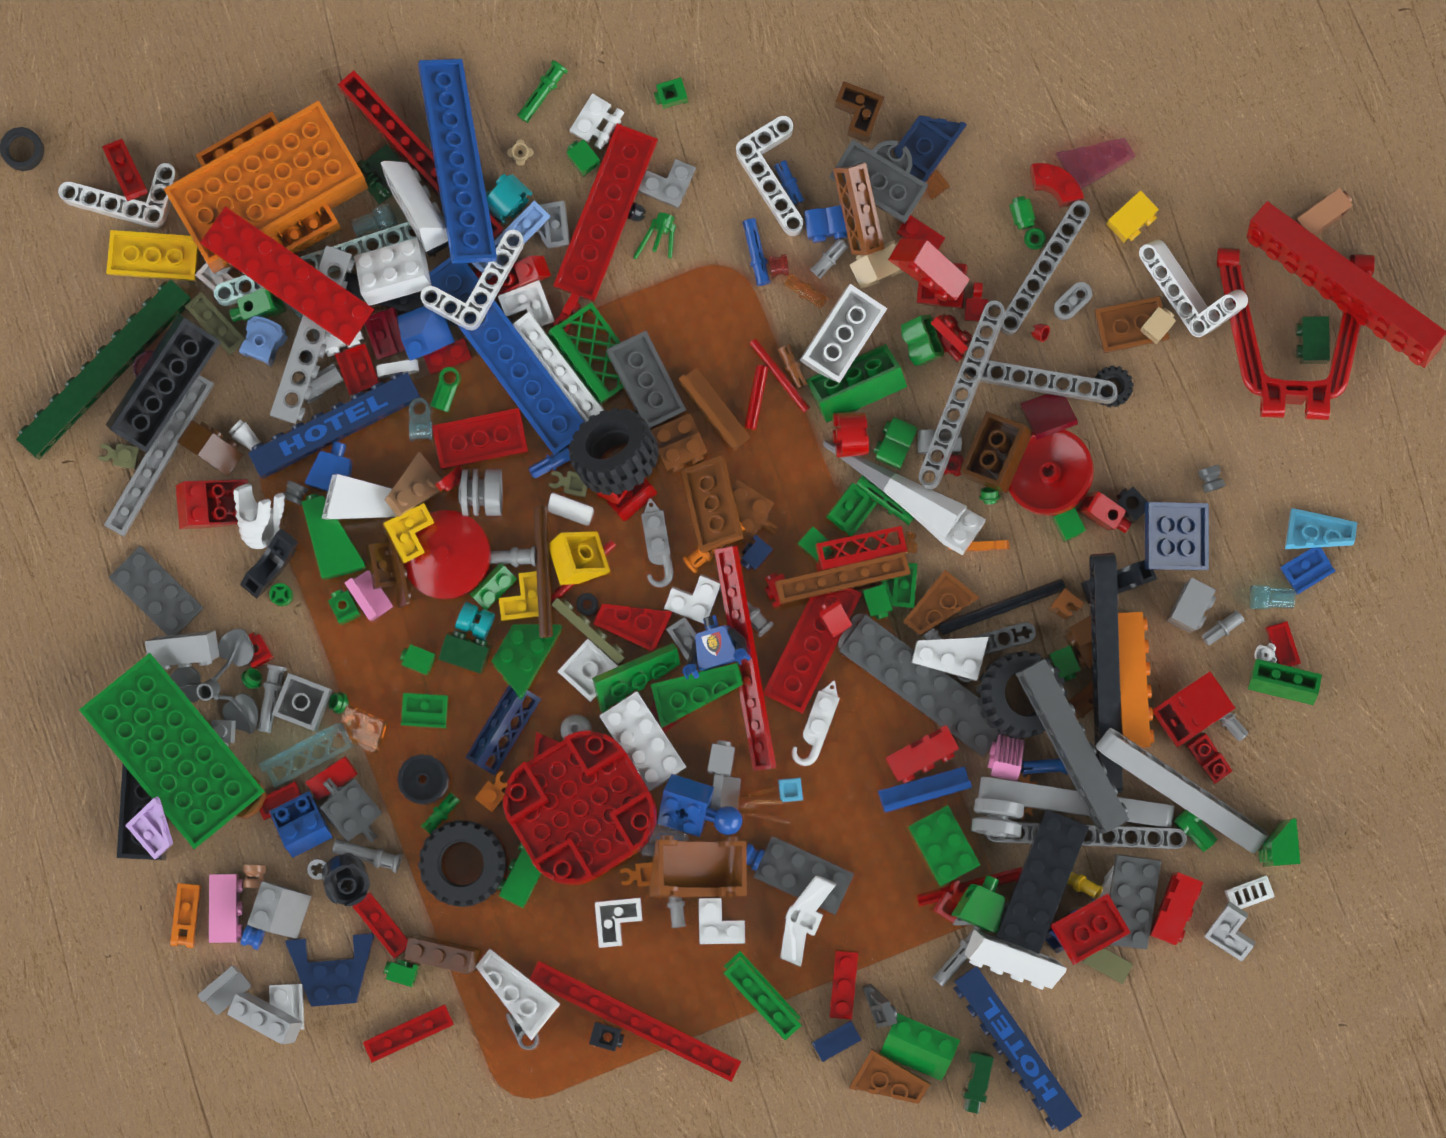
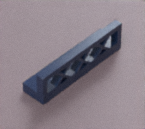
(498, 726)

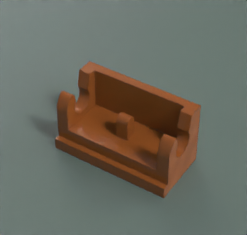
(1064, 603)

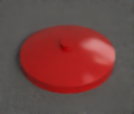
(1053, 474)
(454, 556)

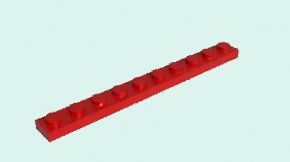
(751, 691)
(635, 1021)

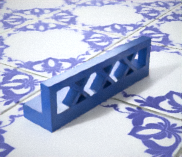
(924, 789)

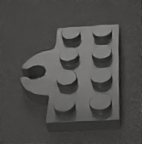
(890, 178)

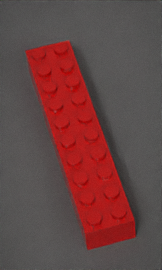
(1345, 285)

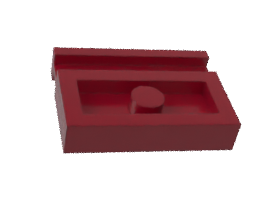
(385, 333)

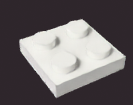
(583, 666)

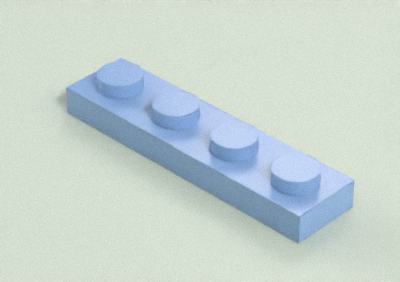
(526, 223)

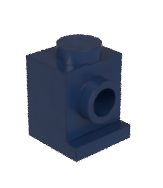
(755, 554)

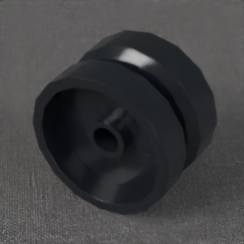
(436, 783)

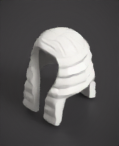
(257, 520)

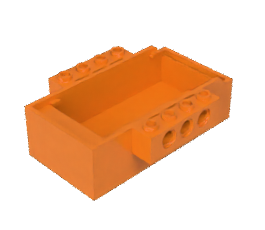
(275, 178)

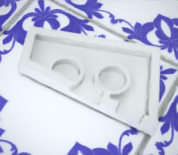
(953, 656)

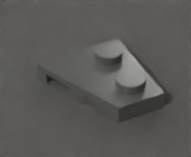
(881, 1009)

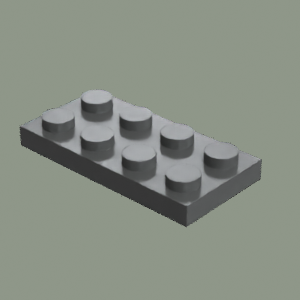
(645, 379)
(156, 592)
(794, 869)
(1134, 895)

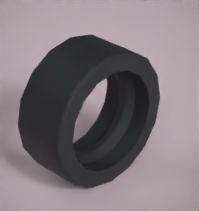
(19, 132)

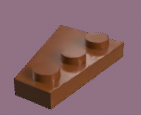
(939, 603)

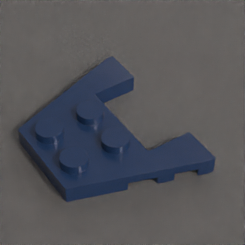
(334, 980)

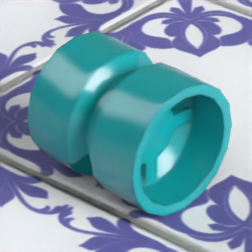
(467, 618)

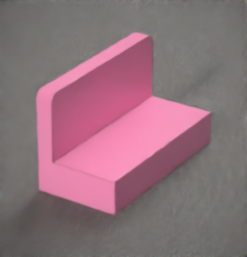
(372, 601)

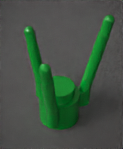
(662, 225)

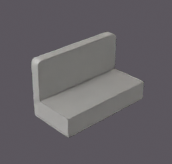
(725, 792)
(223, 989)

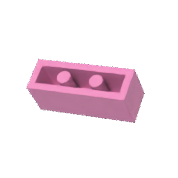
(225, 908)

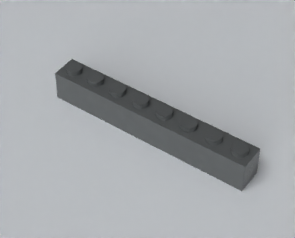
(1072, 746)

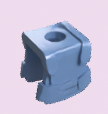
(263, 340)

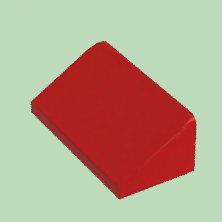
(633, 500)

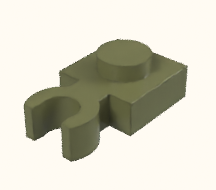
(124, 456)
(572, 484)

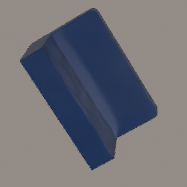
(836, 1041)

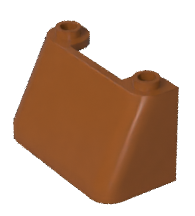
(699, 869)

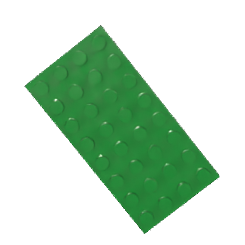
(172, 750)

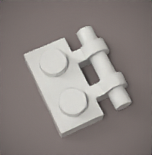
(590, 119)

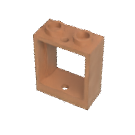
(1326, 212)

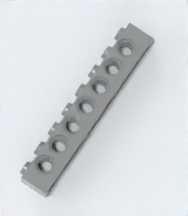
(280, 409)

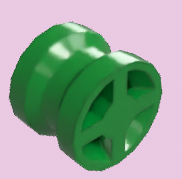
(281, 592)

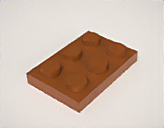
(1121, 324)

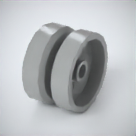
(997, 822)

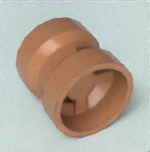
(254, 871)

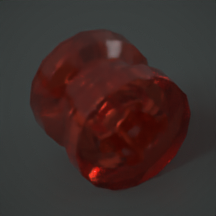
(778, 265)

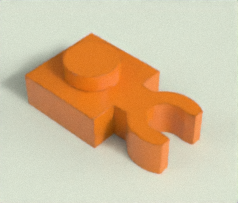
(492, 794)
(642, 874)

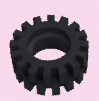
(1124, 379)

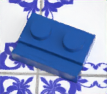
(1307, 569)

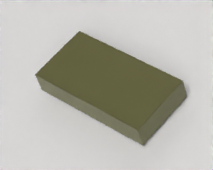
(1109, 964)

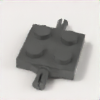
(350, 810)

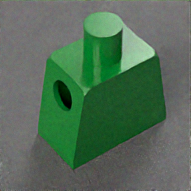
(258, 303)
(981, 905)

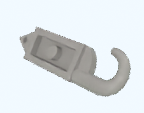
(657, 542)

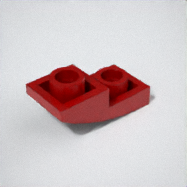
(1209, 758)
(339, 772)

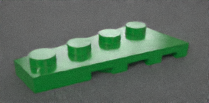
(621, 681)
(682, 696)

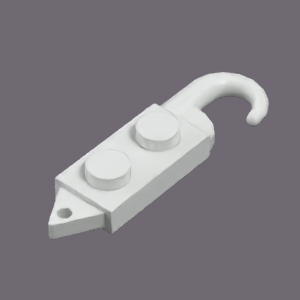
(818, 723)

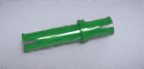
(864, 484)

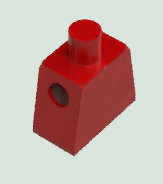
(1096, 508)

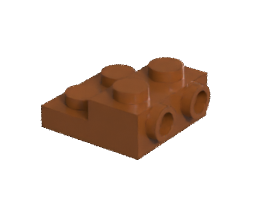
(679, 443)

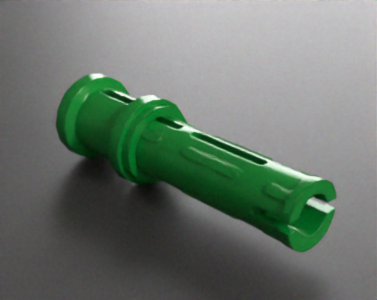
(547, 83)

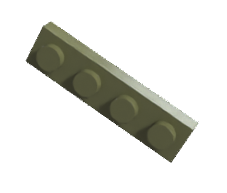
(596, 636)

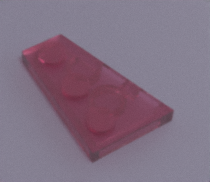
(1095, 161)

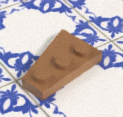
(414, 486)

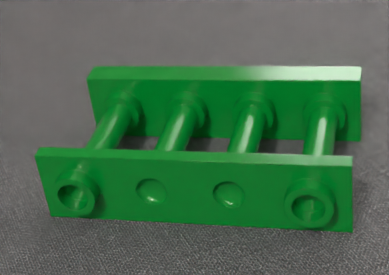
(762, 995)

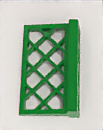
(577, 359)

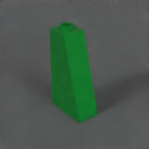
(330, 541)

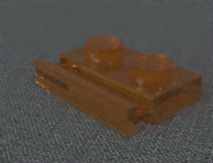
(363, 728)

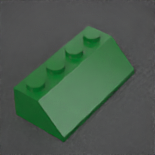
(865, 382)

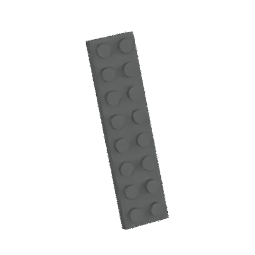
(922, 687)

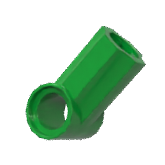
(445, 392)
(1195, 830)

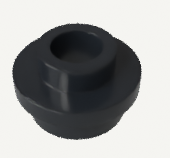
(587, 597)

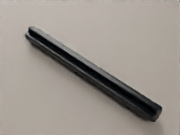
(1002, 606)

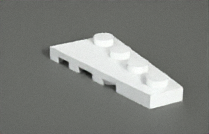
(521, 996)

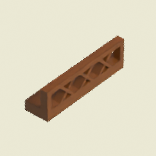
(861, 209)
(714, 409)

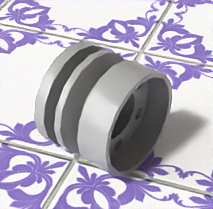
(481, 492)

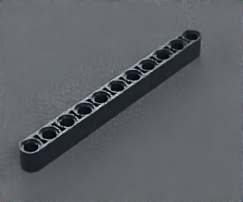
(1105, 655)

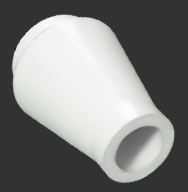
(244, 435)

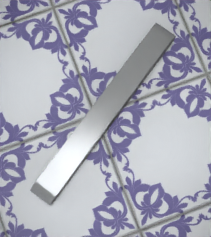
(962, 383)
(1182, 790)
(1070, 801)
(1118, 837)

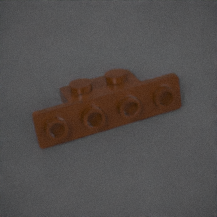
(388, 569)

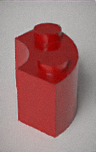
(1056, 182)

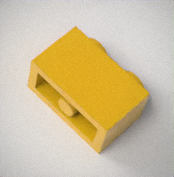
(1132, 217)

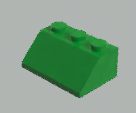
(1281, 845)
(919, 1047)

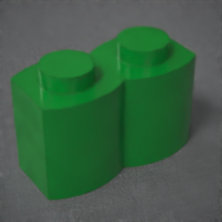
(922, 340)
(895, 443)

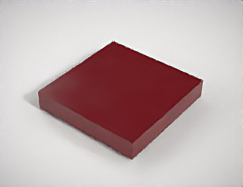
(1048, 414)

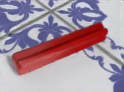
(756, 397)

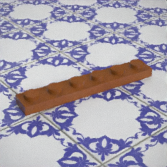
(842, 578)

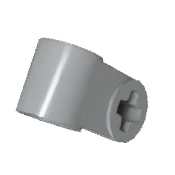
(519, 1033)

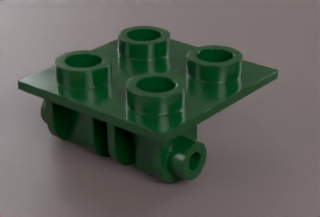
(374, 174)

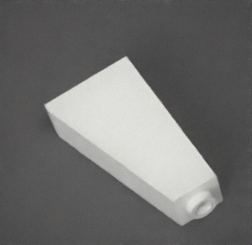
(356, 499)

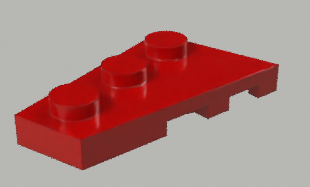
(635, 625)

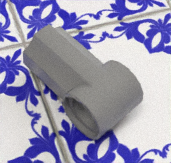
(324, 381)
(925, 438)

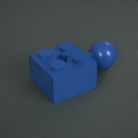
(687, 808)

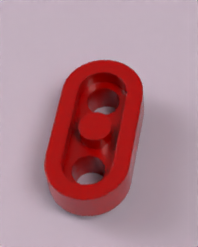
(450, 480)

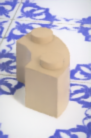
(875, 266)

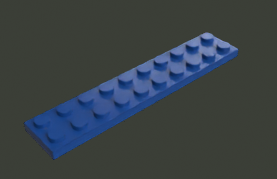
(457, 161)
(511, 360)

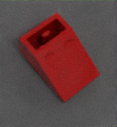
(207, 503)
(1193, 709)

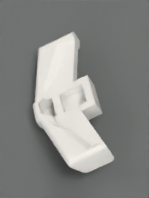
(804, 918)

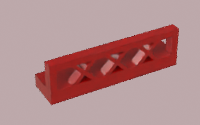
(858, 557)

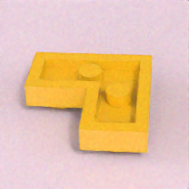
(403, 531)
(521, 606)

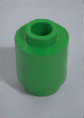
(1022, 213)

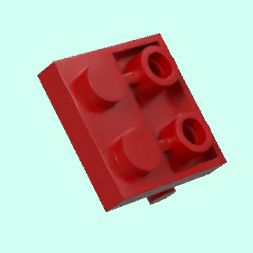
(953, 339)

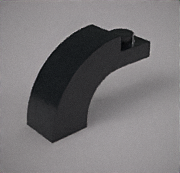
(270, 564)
(1127, 579)

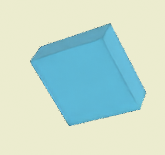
(790, 789)

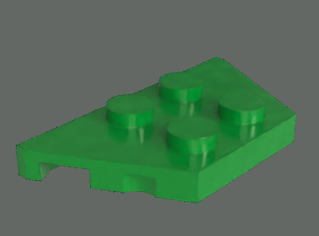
(523, 655)

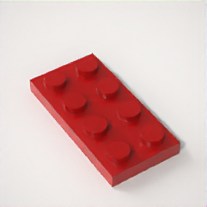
(480, 438)

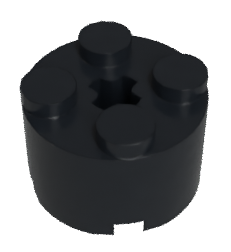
(347, 868)

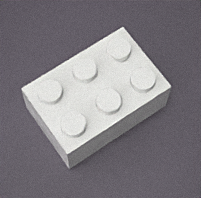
(392, 271)

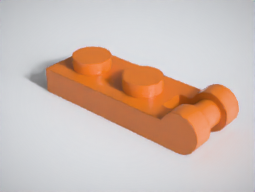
(185, 914)

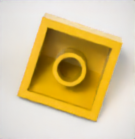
(578, 557)

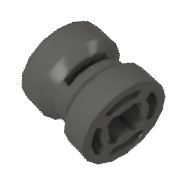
(1211, 477)

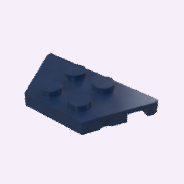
(929, 143)

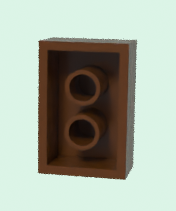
(996, 452)

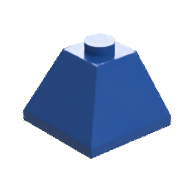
(423, 332)

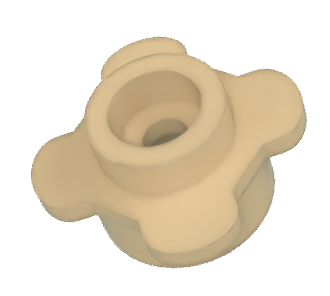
(520, 146)

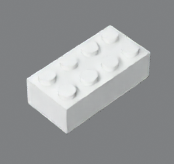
(643, 740)

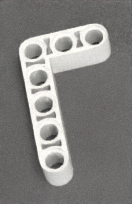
(767, 175)
(122, 210)
(481, 287)
(1188, 294)

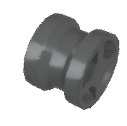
(294, 492)

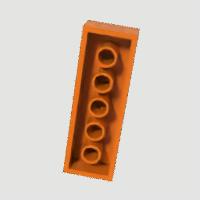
(1133, 679)

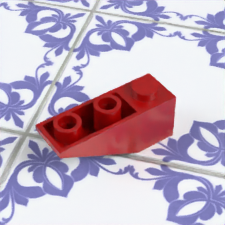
(523, 273)

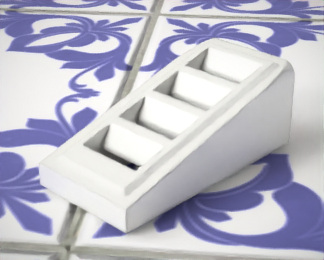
(1232, 898)

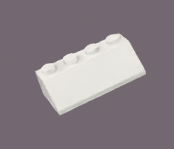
(415, 203)
(843, 334)
(1013, 959)

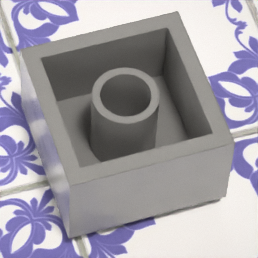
(1191, 605)
(302, 702)

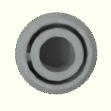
(574, 724)

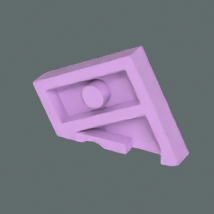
(151, 828)

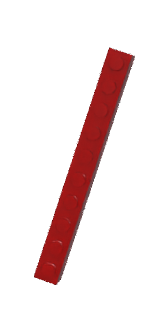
(395, 132)

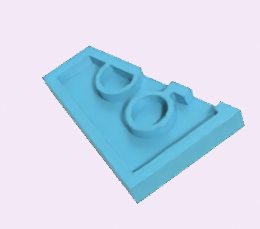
(1318, 530)

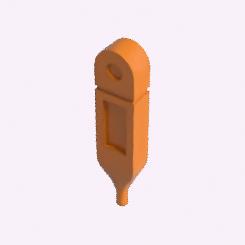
(988, 546)

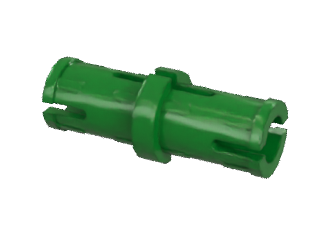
(440, 813)

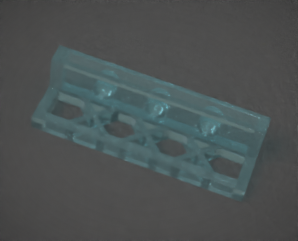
(303, 746)

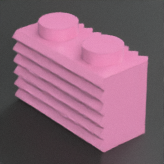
(1006, 758)

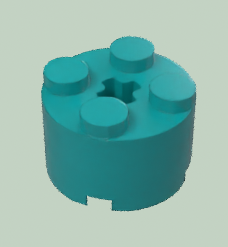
(507, 198)

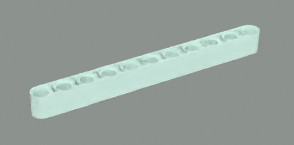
(359, 244)

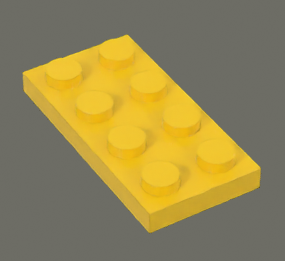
(152, 255)

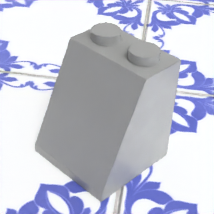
(279, 910)

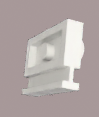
(288, 999)

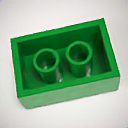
(943, 846)

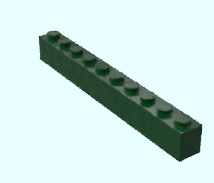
(104, 369)

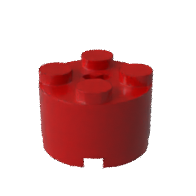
(850, 434)

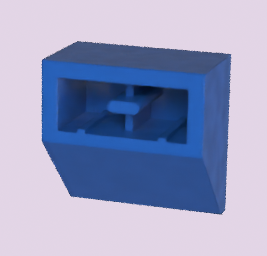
(300, 824)

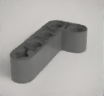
(995, 646)

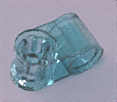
(420, 422)

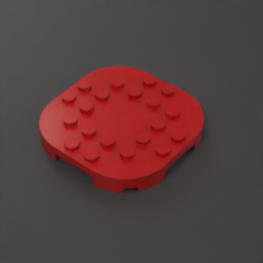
(580, 808)

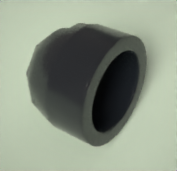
(637, 212)

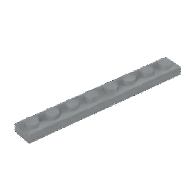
(157, 458)

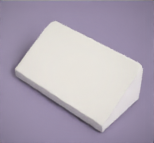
(570, 509)

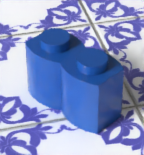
(825, 223)

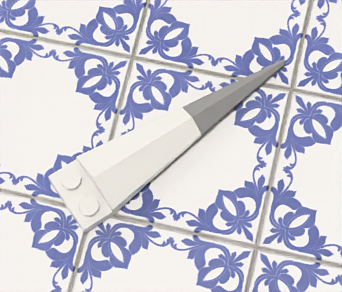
(940, 515)

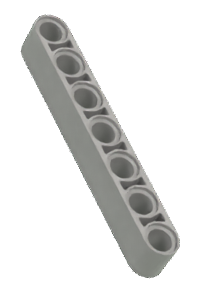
(1049, 258)
(1050, 387)

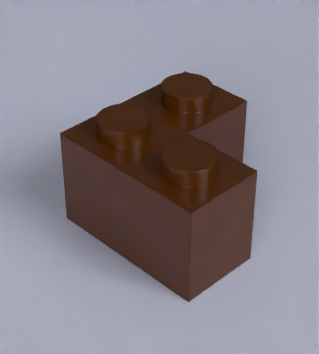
(863, 105)
(209, 446)
(1080, 637)

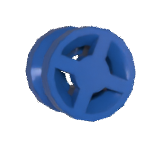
(754, 856)
(252, 937)

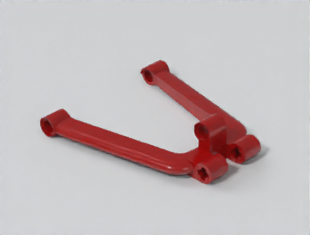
(1278, 392)

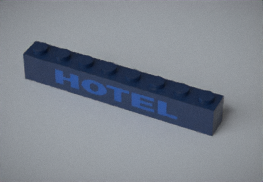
(334, 425)
(1017, 1048)

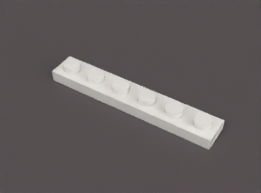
(558, 366)

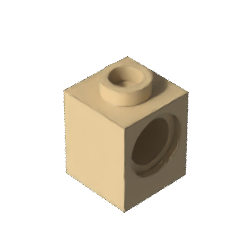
(1158, 324)

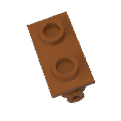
(1082, 701)

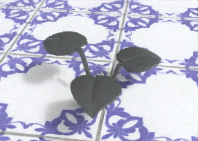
(235, 648)

